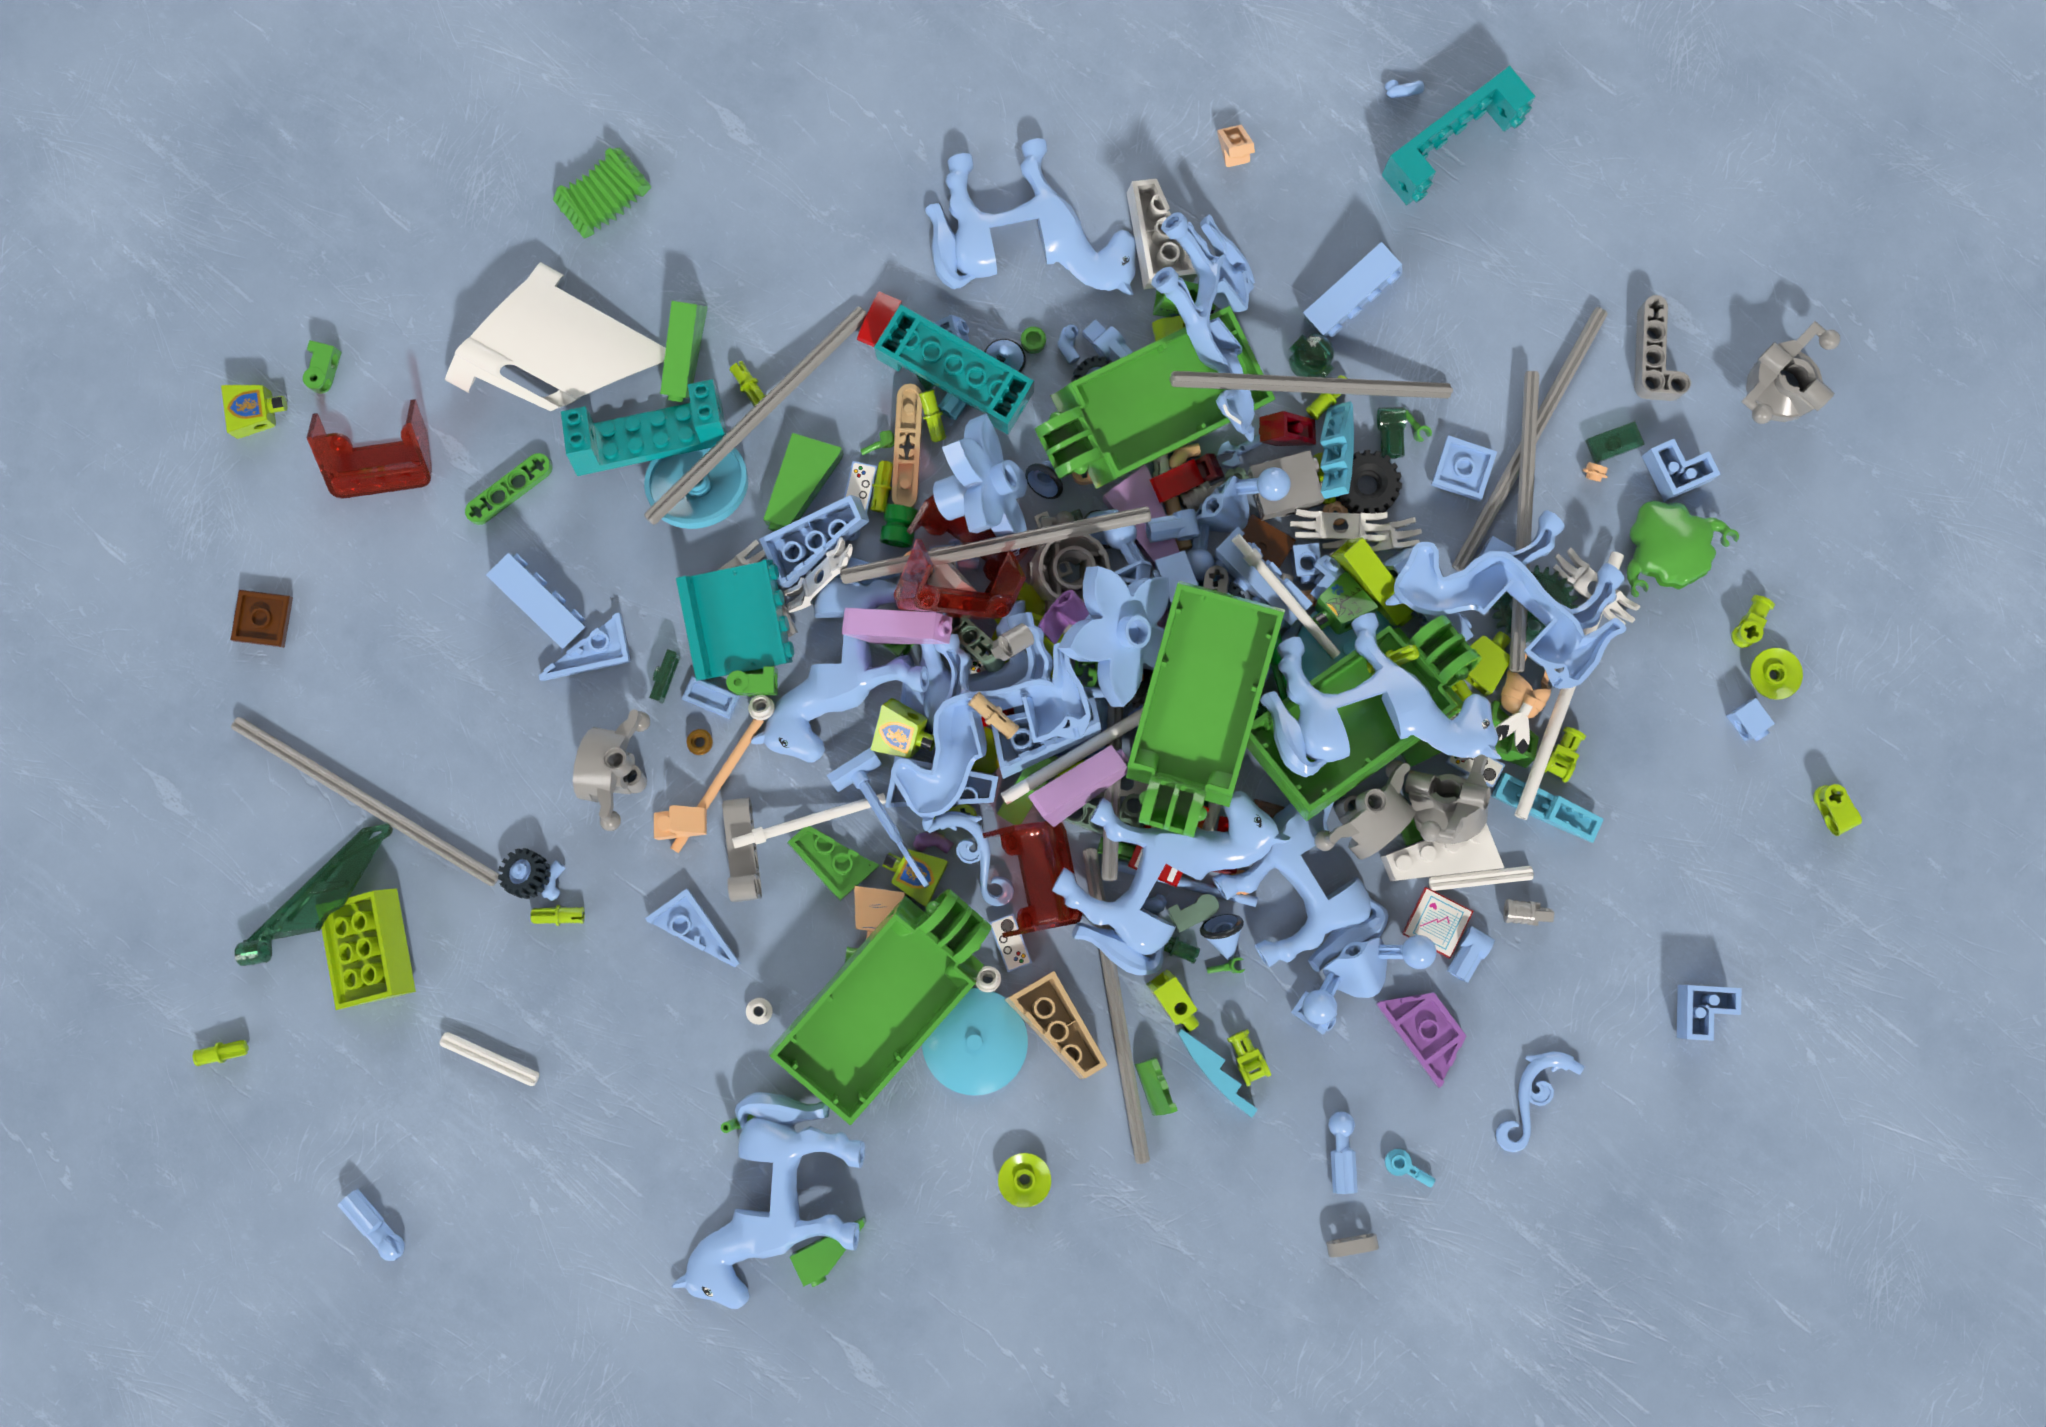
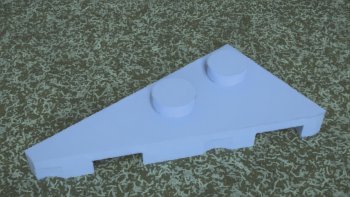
(601, 649)
(689, 922)

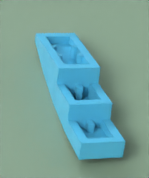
(1338, 452)
(1550, 808)
(1210, 1065)

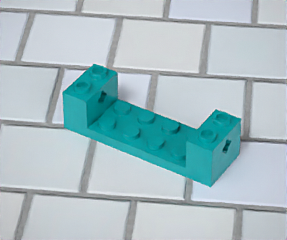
(1505, 100)
(955, 367)
(645, 435)

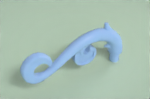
(957, 819)
(1526, 1096)

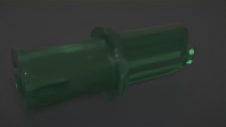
(1181, 949)

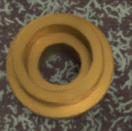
(691, 742)

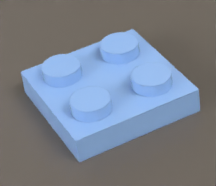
(1464, 468)

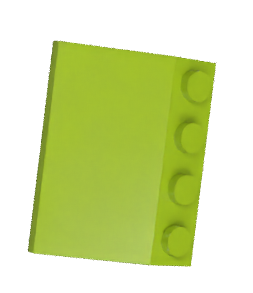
(367, 950)

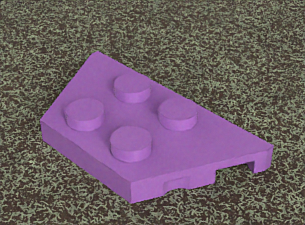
(1426, 1031)

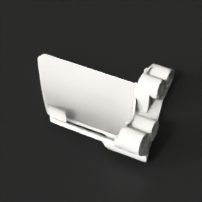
(554, 341)

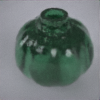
(1311, 356)

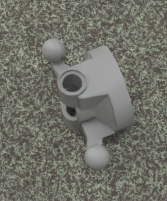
(1769, 392)
(1043, 569)
(605, 767)
(1449, 806)
(1375, 818)

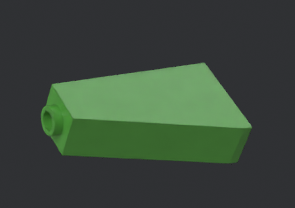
(682, 349)
(800, 478)

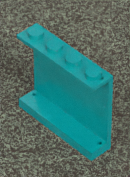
(735, 619)

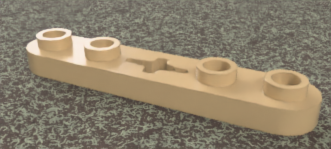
(908, 422)

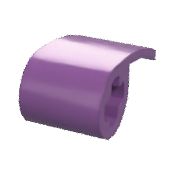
(1064, 611)

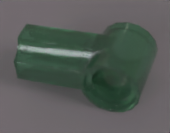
(1391, 424)

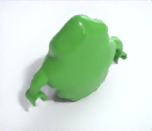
(1673, 545)

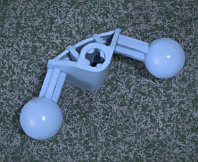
(1229, 509)
(1123, 540)
(1362, 972)

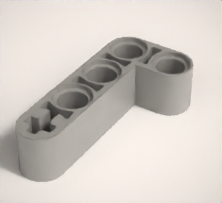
(1657, 349)
(743, 861)

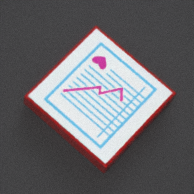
(1438, 920)

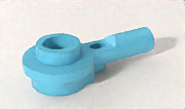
(1399, 1163)

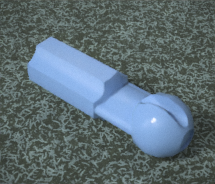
(1343, 1157)
(372, 1225)

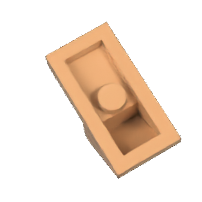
(1235, 145)
(680, 822)

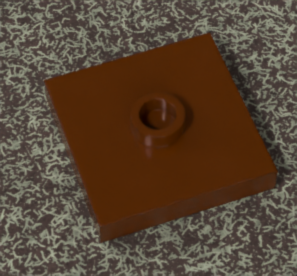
(1271, 541)
(261, 618)

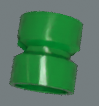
(898, 520)

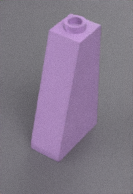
(1136, 493)
(897, 626)
(1079, 785)

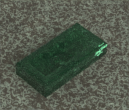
(1614, 442)
(664, 675)

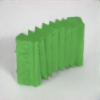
(601, 193)

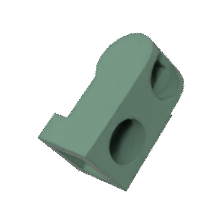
(1202, 909)

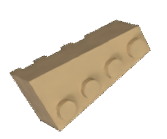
(1056, 1021)

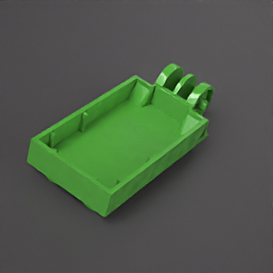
(1131, 411)
(1201, 704)
(1371, 734)
(884, 1003)

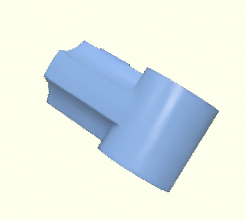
(1111, 345)
(1179, 525)
(1473, 947)

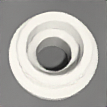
(758, 702)
(988, 971)
(767, 1014)

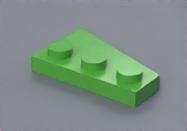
(831, 862)

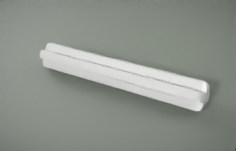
(1481, 878)
(489, 1059)

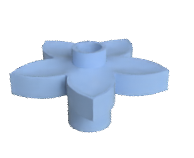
(982, 482)
(1119, 630)

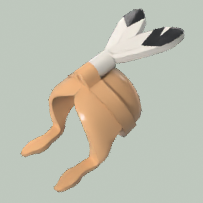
(1523, 703)

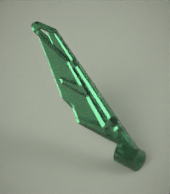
(316, 898)

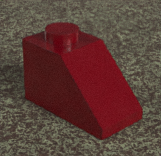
(1287, 429)

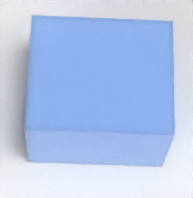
(1093, 331)

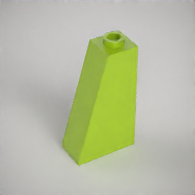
(1373, 577)

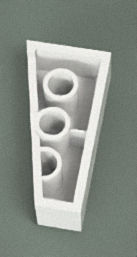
(1154, 248)
(1441, 859)

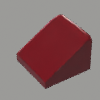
(1209, 467)

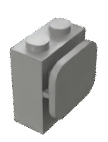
(1304, 489)

